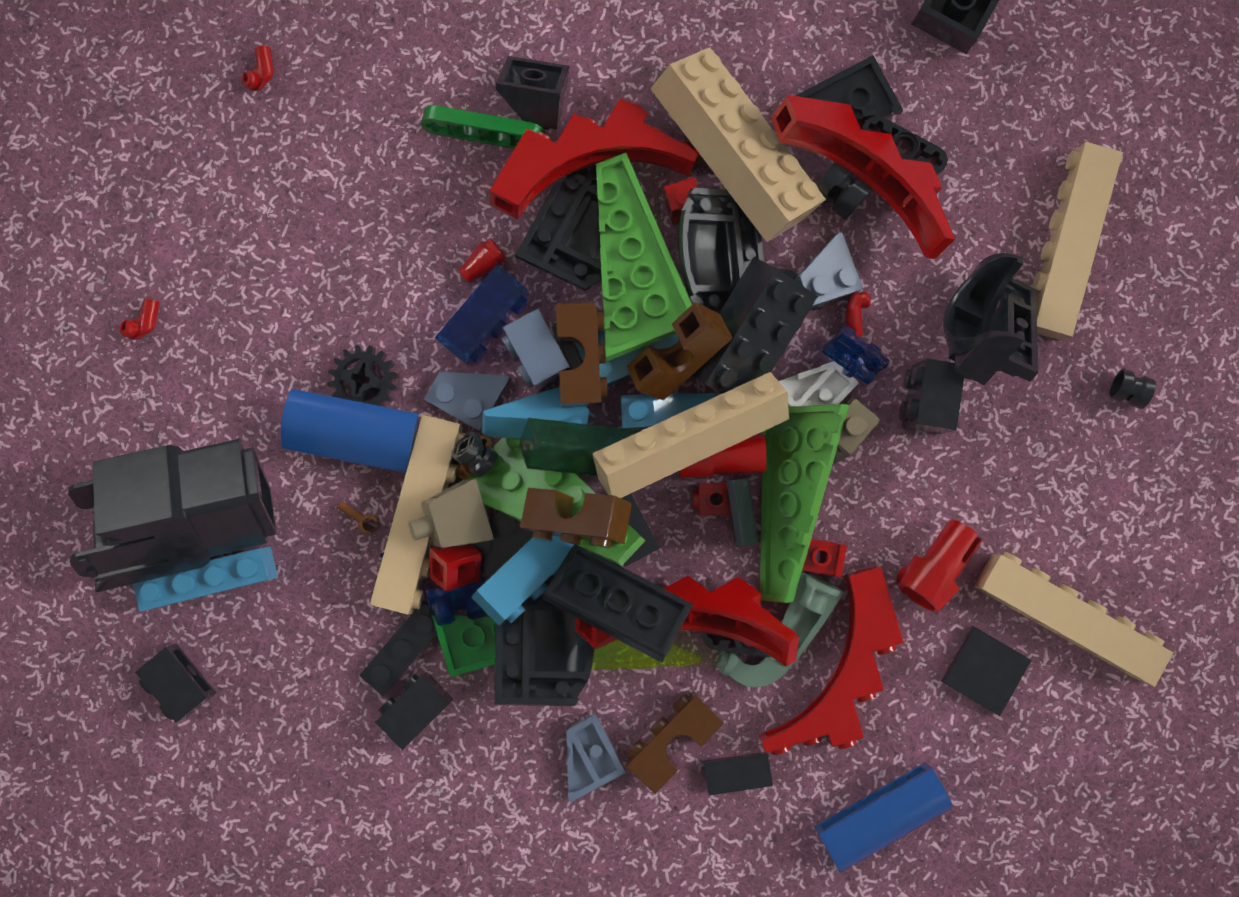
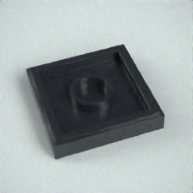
(986, 670)

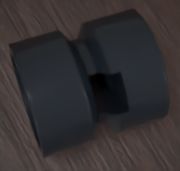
(850, 198)

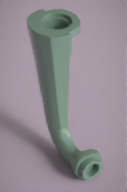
(805, 616)

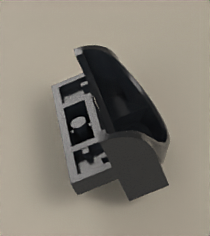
(991, 340)

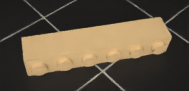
(1074, 238)
(691, 436)
(427, 474)
(1073, 619)

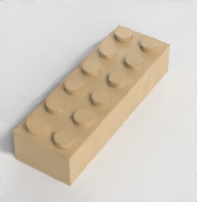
(737, 143)

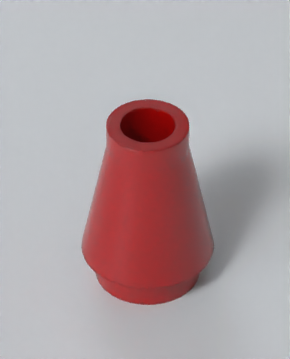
(482, 260)

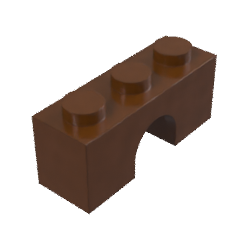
(581, 325)
(664, 370)
(600, 520)
(691, 718)

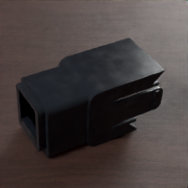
(171, 511)

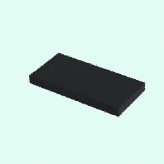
(618, 602)

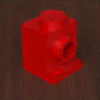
(676, 196)
(702, 502)
(834, 558)
(454, 566)

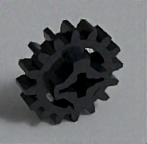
(367, 368)

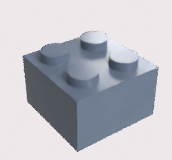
(537, 349)

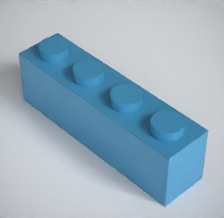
(215, 577)
(521, 578)

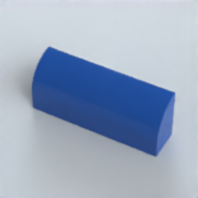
(348, 430)
(884, 816)

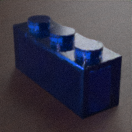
(483, 316)

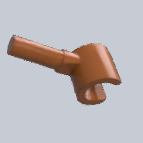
(357, 516)

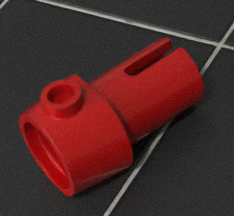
(743, 457)
(932, 578)

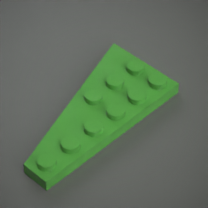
(637, 271)
(507, 485)
(792, 491)

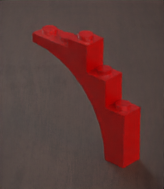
(584, 143)
(872, 156)
(726, 611)
(833, 712)

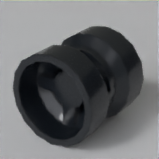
(1132, 388)
(474, 454)

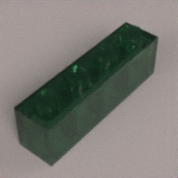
(566, 445)

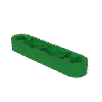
(475, 126)

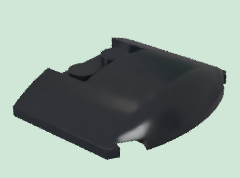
(566, 231)
(715, 245)
(540, 657)

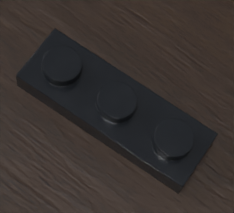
(400, 651)

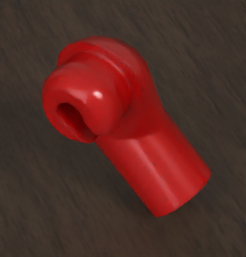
(262, 73)
(853, 311)
(144, 323)

